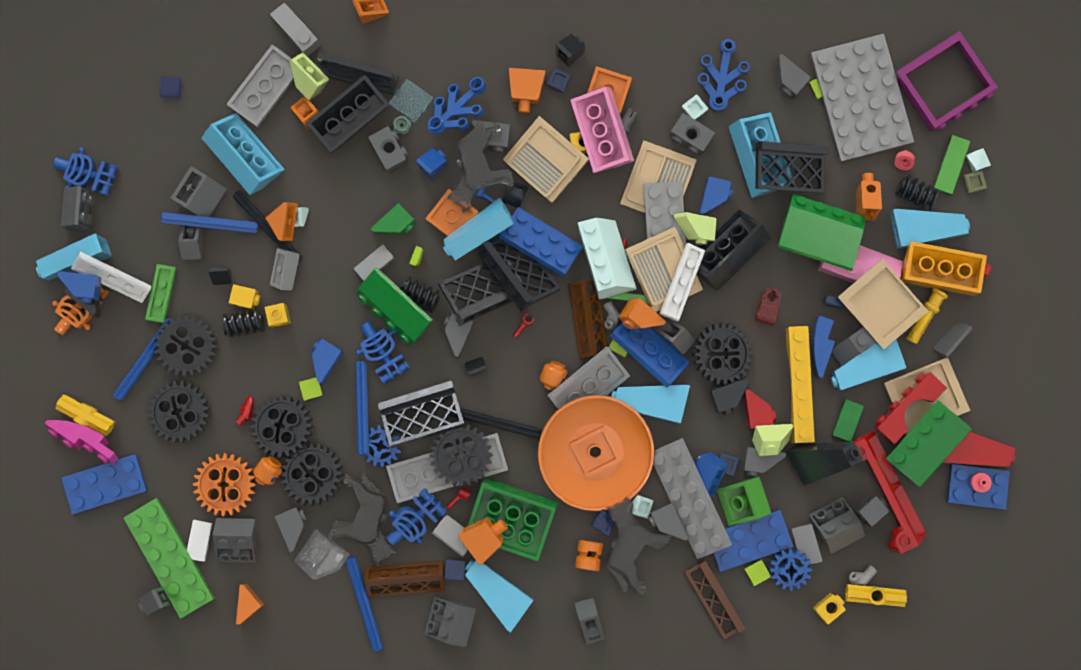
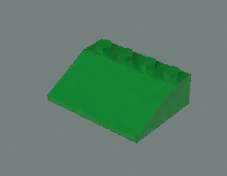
(821, 232)
(524, 513)

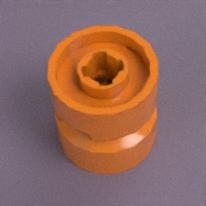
(589, 562)

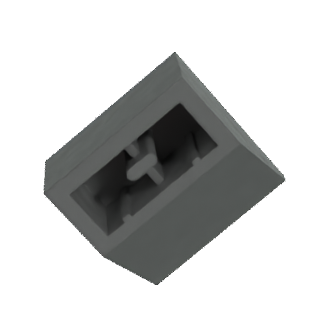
(198, 193)
(77, 208)
(837, 525)
(235, 540)
(450, 621)

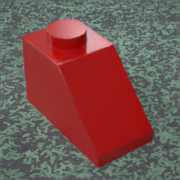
(757, 410)

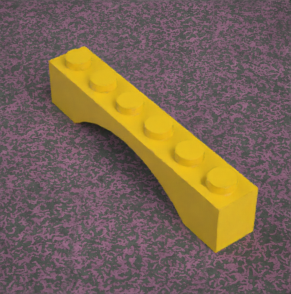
(801, 390)

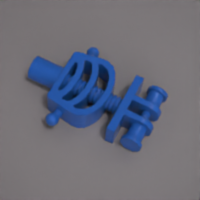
(75, 173)
(371, 336)
(404, 527)

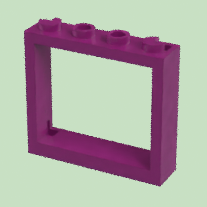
(917, 102)

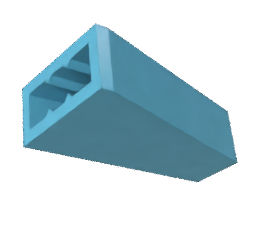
(926, 226)
(478, 229)
(64, 258)
(868, 365)
(656, 400)
(501, 595)

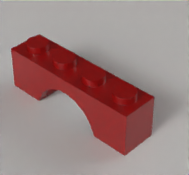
(892, 424)

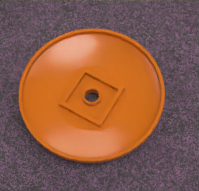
(600, 480)

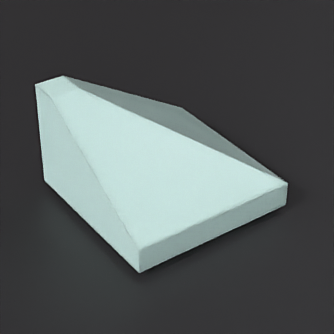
(978, 160)
(301, 216)
(642, 506)

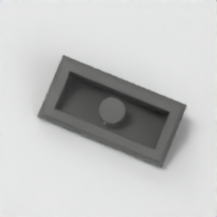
(952, 339)

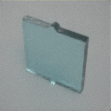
(411, 100)

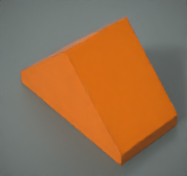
(370, 9)
(304, 110)
(283, 220)
(247, 603)

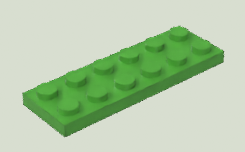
(169, 558)

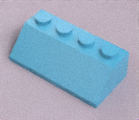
(751, 131)
(242, 153)

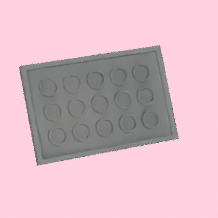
(862, 97)

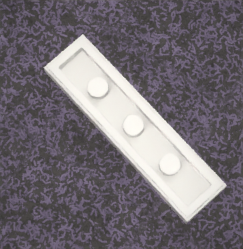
(112, 277)
(682, 282)

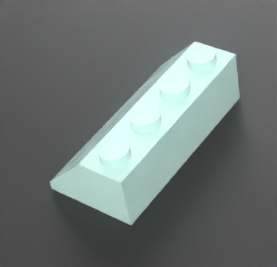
(606, 257)

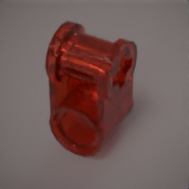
(767, 310)

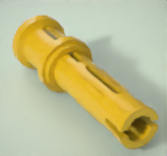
(932, 306)

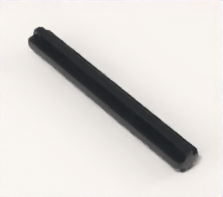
(261, 220)
(499, 423)

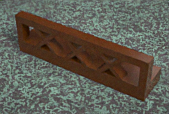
(585, 318)
(404, 575)
(723, 600)

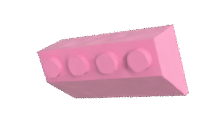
(602, 130)
(864, 261)

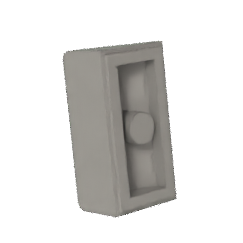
(379, 258)
(284, 269)
(448, 533)
(807, 543)

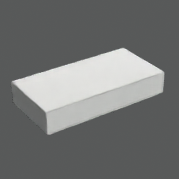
(199, 540)

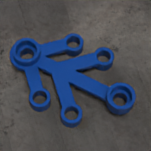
(722, 78)
(456, 108)

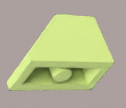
(307, 76)
(697, 227)
(771, 438)

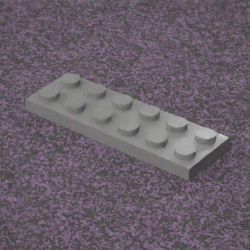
(415, 474)
(690, 499)

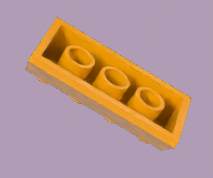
(943, 269)

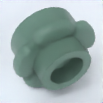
(401, 120)

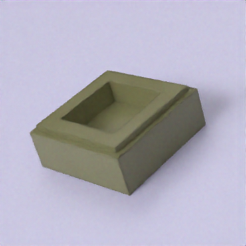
(974, 182)

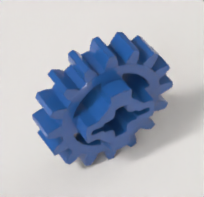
(378, 454)
(782, 569)

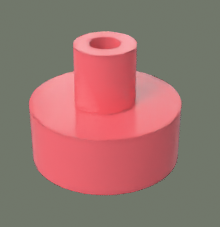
(904, 160)
(976, 482)

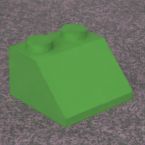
(744, 501)

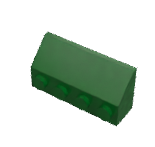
(393, 307)
(929, 443)

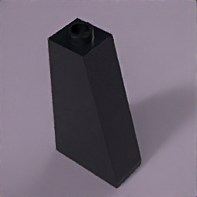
(822, 460)

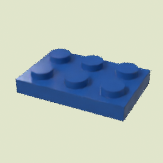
(961, 492)

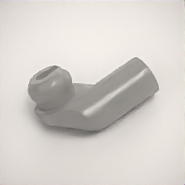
(612, 318)
(862, 578)

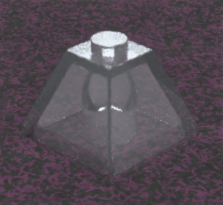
(321, 556)

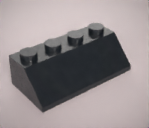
(348, 114)
(733, 247)

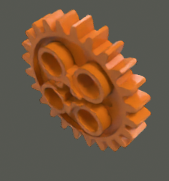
(207, 484)

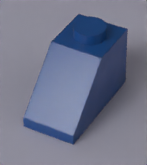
(432, 163)
(715, 194)
(82, 286)
(324, 359)
(711, 471)

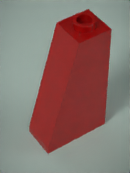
(982, 451)

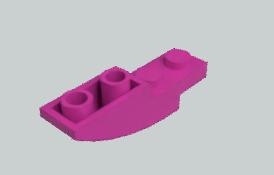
(81, 436)

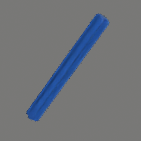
(209, 222)
(138, 367)
(362, 408)
(364, 604)

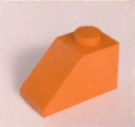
(639, 315)

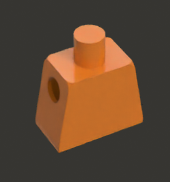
(526, 87)
(868, 197)
(483, 538)

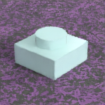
(694, 107)

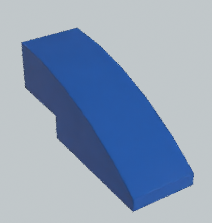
(820, 345)

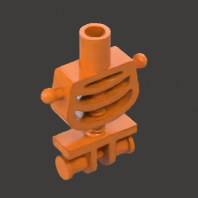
(66, 321)

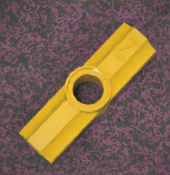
(85, 415)
(863, 594)

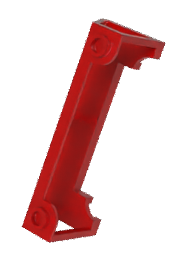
(910, 530)

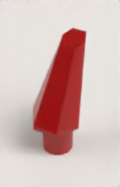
(246, 411)

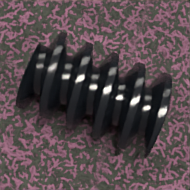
(917, 191)
(420, 294)
(243, 323)

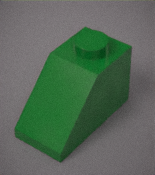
(395, 222)

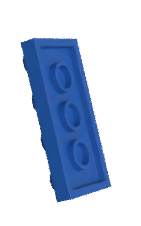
(541, 242)
(651, 352)
(104, 484)
(754, 540)

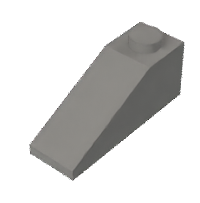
(295, 29)

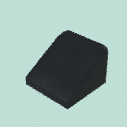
(515, 194)
(220, 275)
(475, 366)

